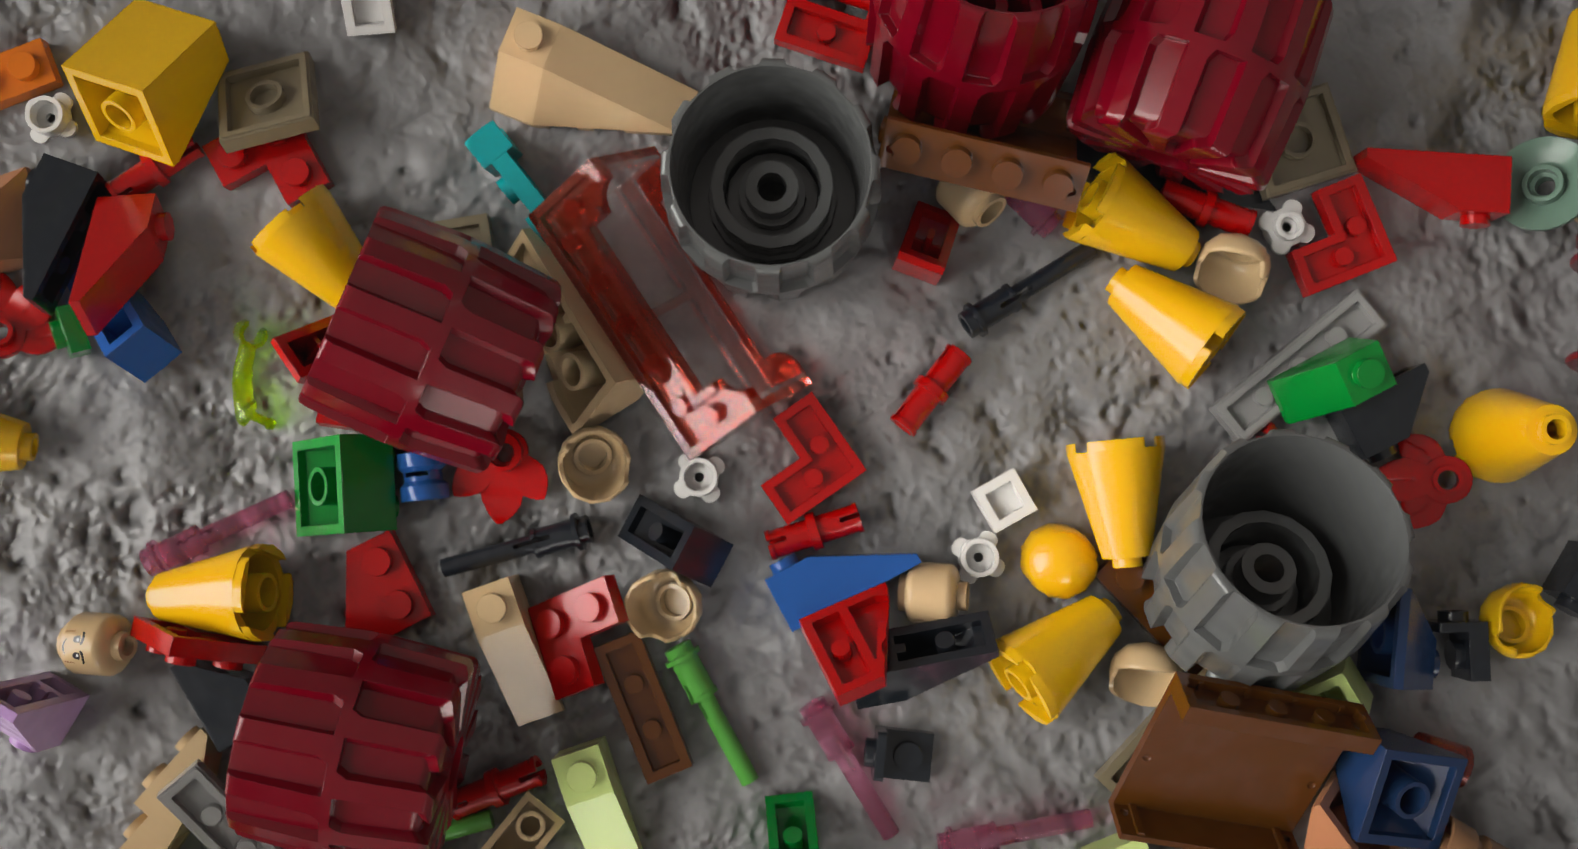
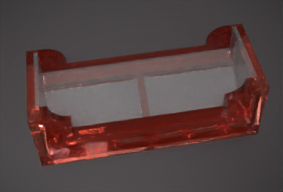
(659, 305)

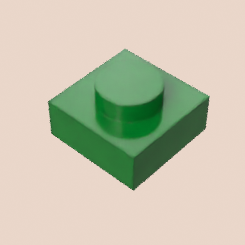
(69, 333)

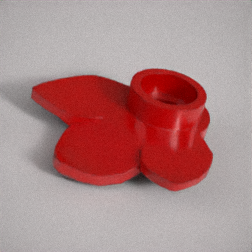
(26, 324)
(1417, 476)
(505, 483)

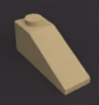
(511, 648)

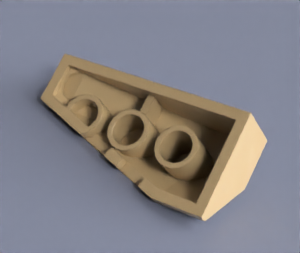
(568, 80)
(584, 365)

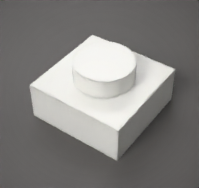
(368, 17)
(1003, 500)

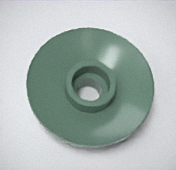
(1537, 162)

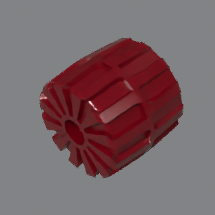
(976, 57)
(1199, 85)
(433, 342)
(351, 741)

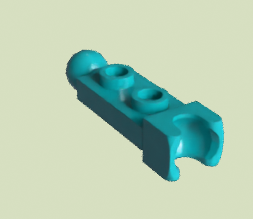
(499, 157)

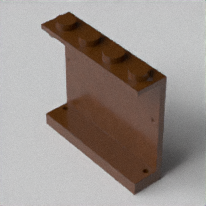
(1030, 165)
(1233, 764)

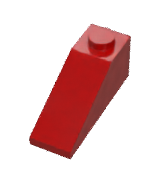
(1444, 183)
(119, 254)

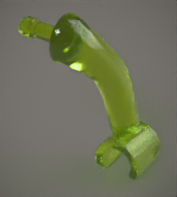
(242, 377)

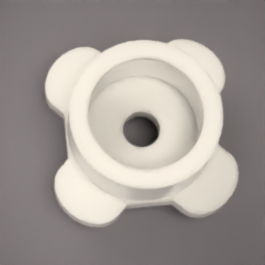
(38, 112)
(1276, 237)
(688, 486)
(990, 562)

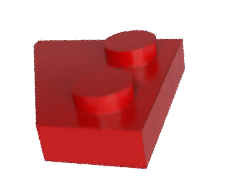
(852, 643)

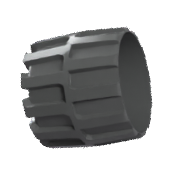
(761, 129)
(1278, 561)

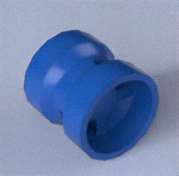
(422, 487)

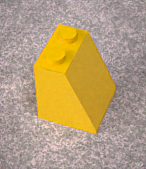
(148, 79)

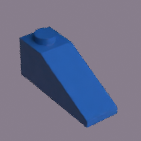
(137, 338)
(823, 580)

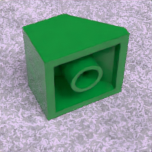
(344, 485)

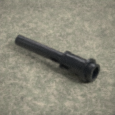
(989, 311)
(543, 540)

